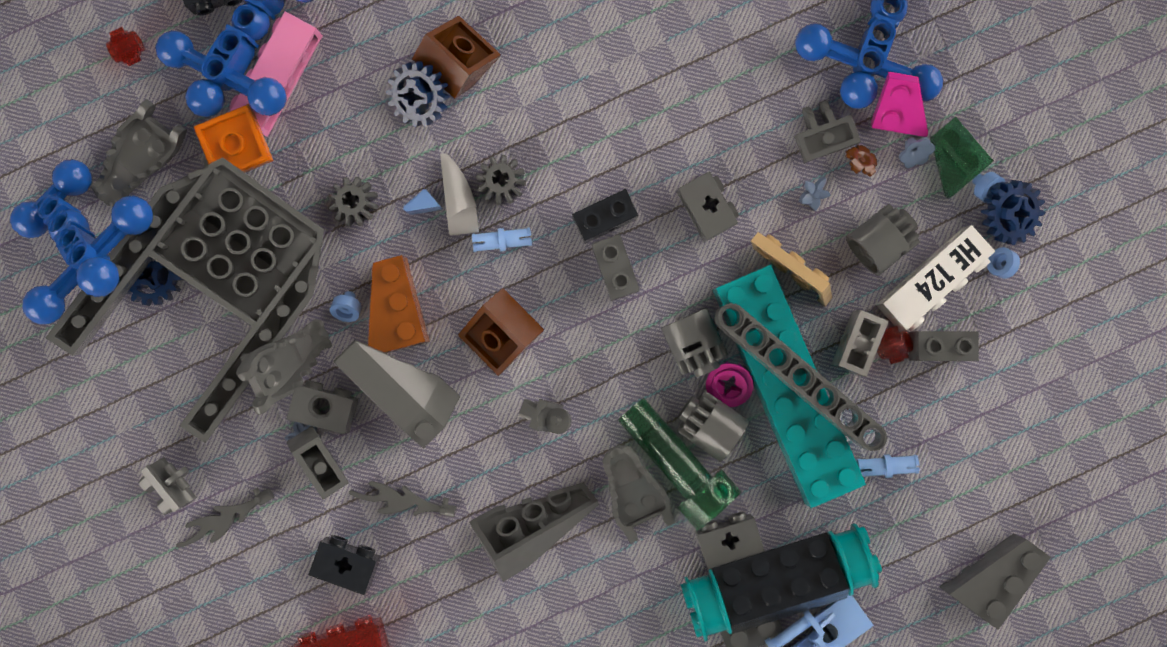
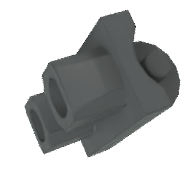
(546, 416)
(169, 485)

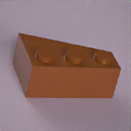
(394, 307)

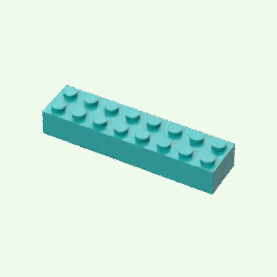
(810, 443)

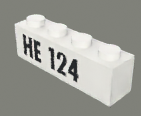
(935, 278)

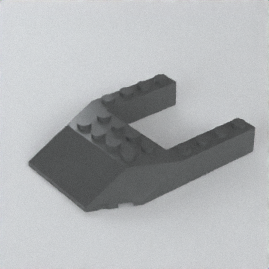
(232, 246)

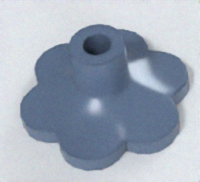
(916, 152)

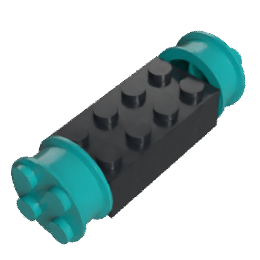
(781, 582)

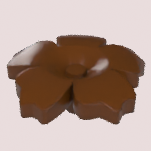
(862, 160)

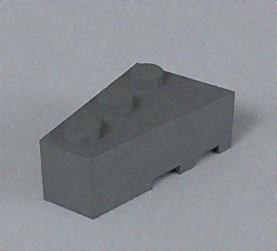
(998, 580)

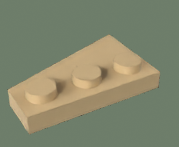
(806, 278)

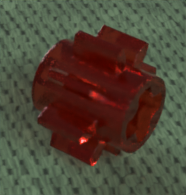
(125, 46)
(895, 345)

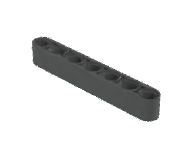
(814, 381)

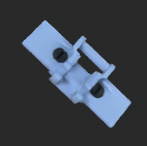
(832, 627)

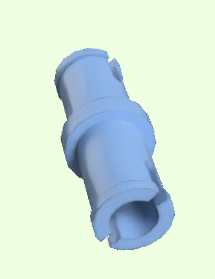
(501, 239)
(888, 466)

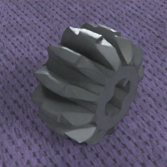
(506, 171)
(347, 212)

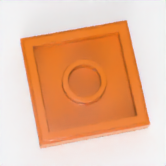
(235, 138)

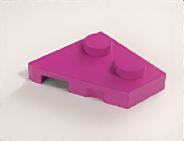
(901, 106)

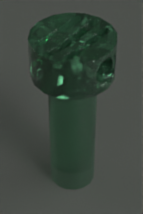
(703, 493)

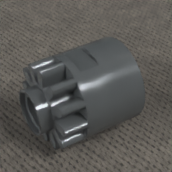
(884, 239)
(695, 343)
(711, 425)

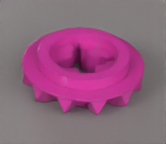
(735, 395)

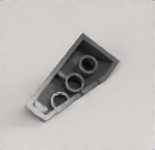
(408, 395)
(524, 532)

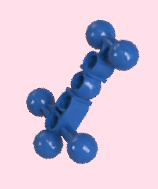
(228, 61)
(860, 87)
(69, 228)

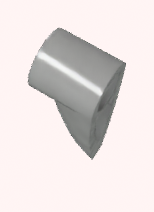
(459, 199)

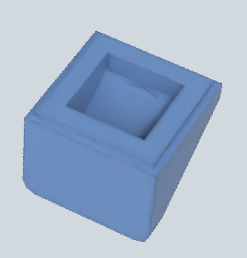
(422, 203)

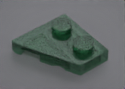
(957, 156)

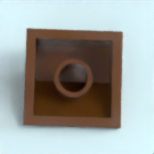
(456, 53)
(500, 331)

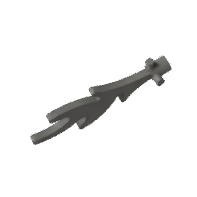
(399, 503)
(223, 522)

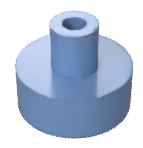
(985, 183)
(1003, 263)
(346, 307)

